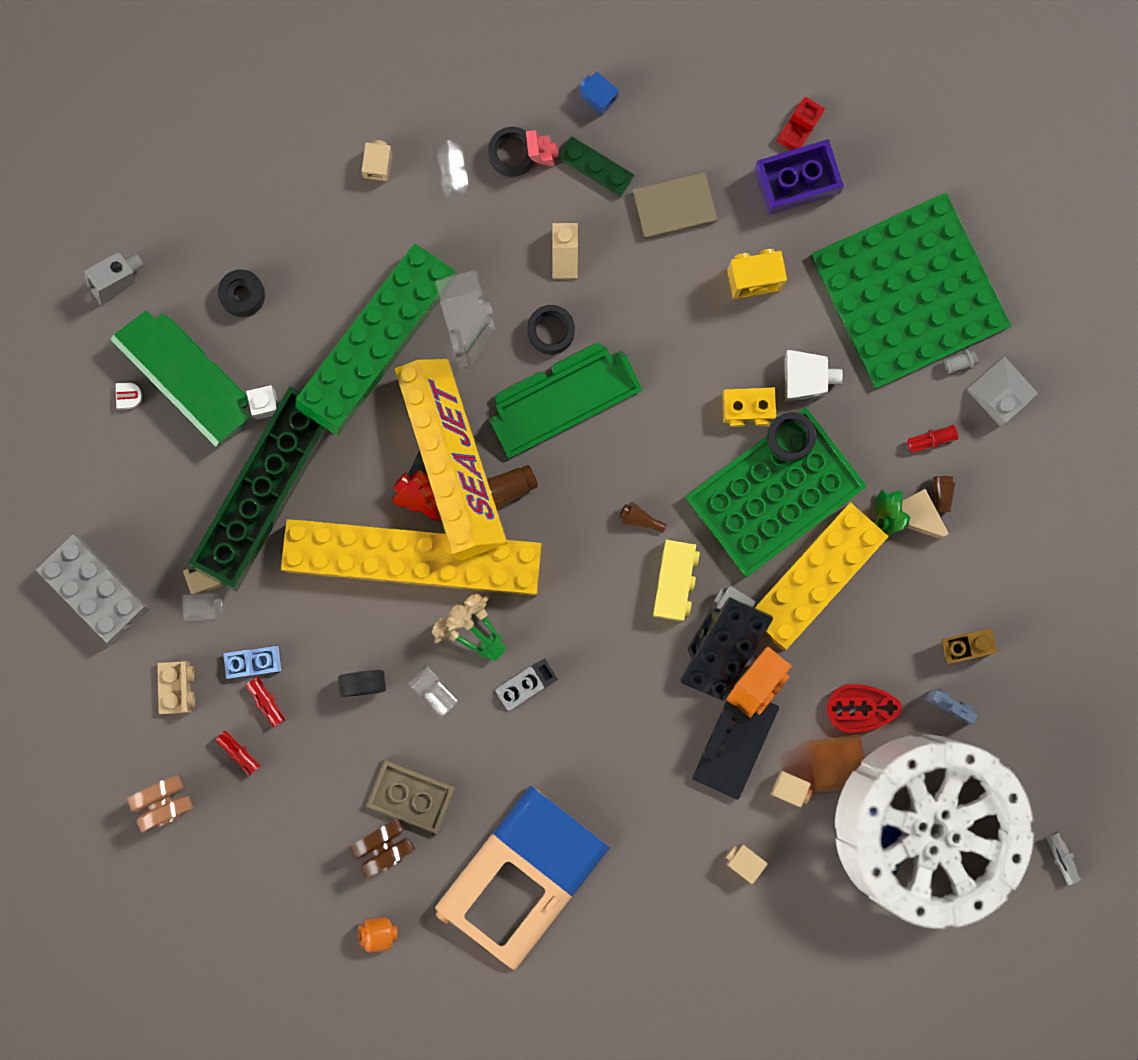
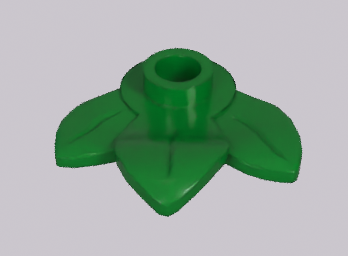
(890, 513)

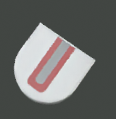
(128, 396)

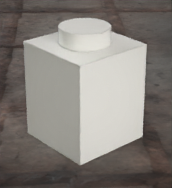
(262, 402)

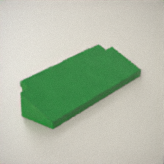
(185, 375)
(552, 403)

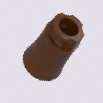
(512, 485)

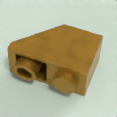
(969, 646)

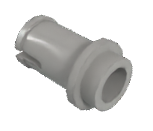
(961, 361)

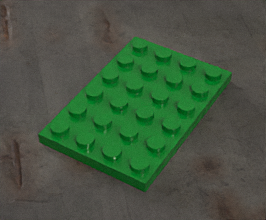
(768, 503)

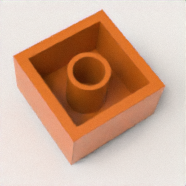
(760, 683)

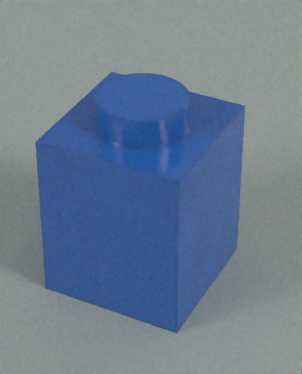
(598, 92)

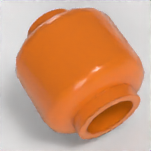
(377, 934)

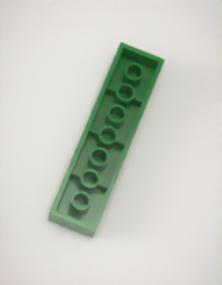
(374, 340)

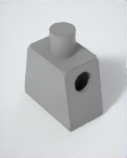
(112, 276)

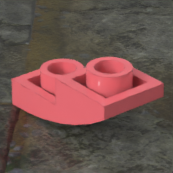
(541, 148)

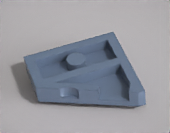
(944, 702)

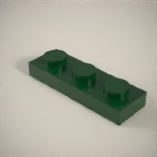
(596, 166)

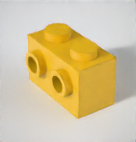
(749, 405)

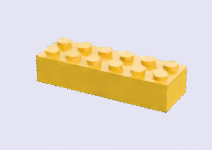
(819, 574)

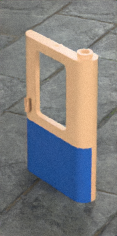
(546, 848)

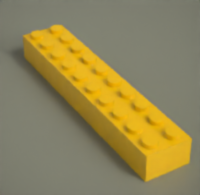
(407, 558)

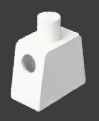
(808, 376)

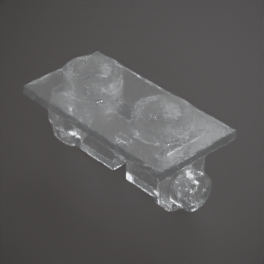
(450, 157)

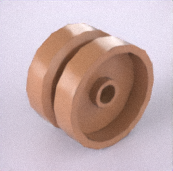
(161, 806)

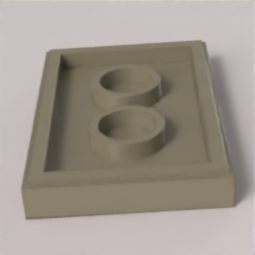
(674, 205)
(411, 796)

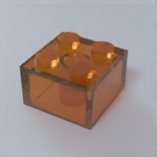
(833, 761)

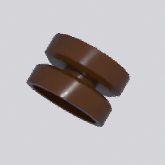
(383, 851)

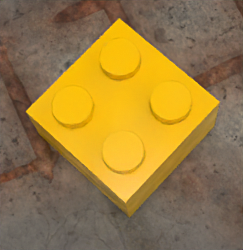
(756, 273)

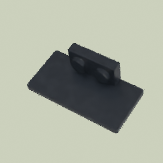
(724, 647)
(734, 749)

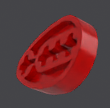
(858, 723)

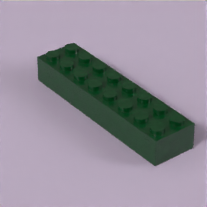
(258, 495)

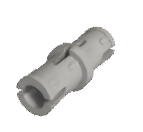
(1063, 858)

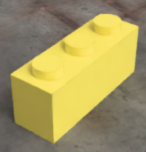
(675, 581)

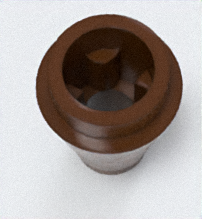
(943, 492)

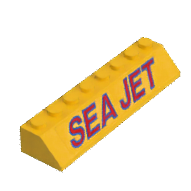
(450, 457)

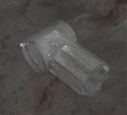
(429, 687)

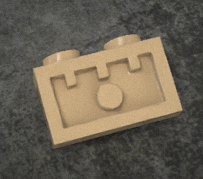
(175, 687)

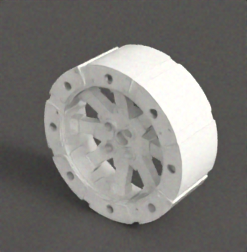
(875, 784)

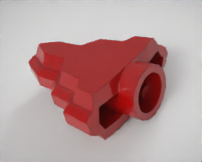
(416, 494)

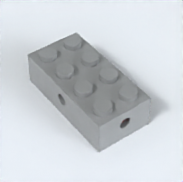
(92, 589)

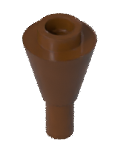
(636, 516)

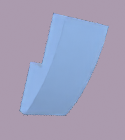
(252, 662)

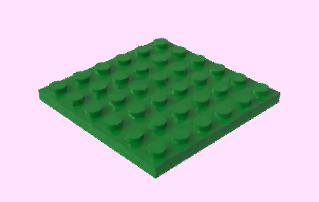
(910, 290)

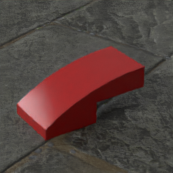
(801, 124)

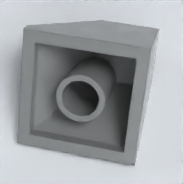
(1002, 391)

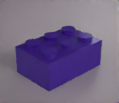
(798, 177)

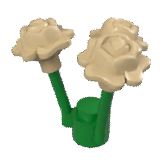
(461, 617)

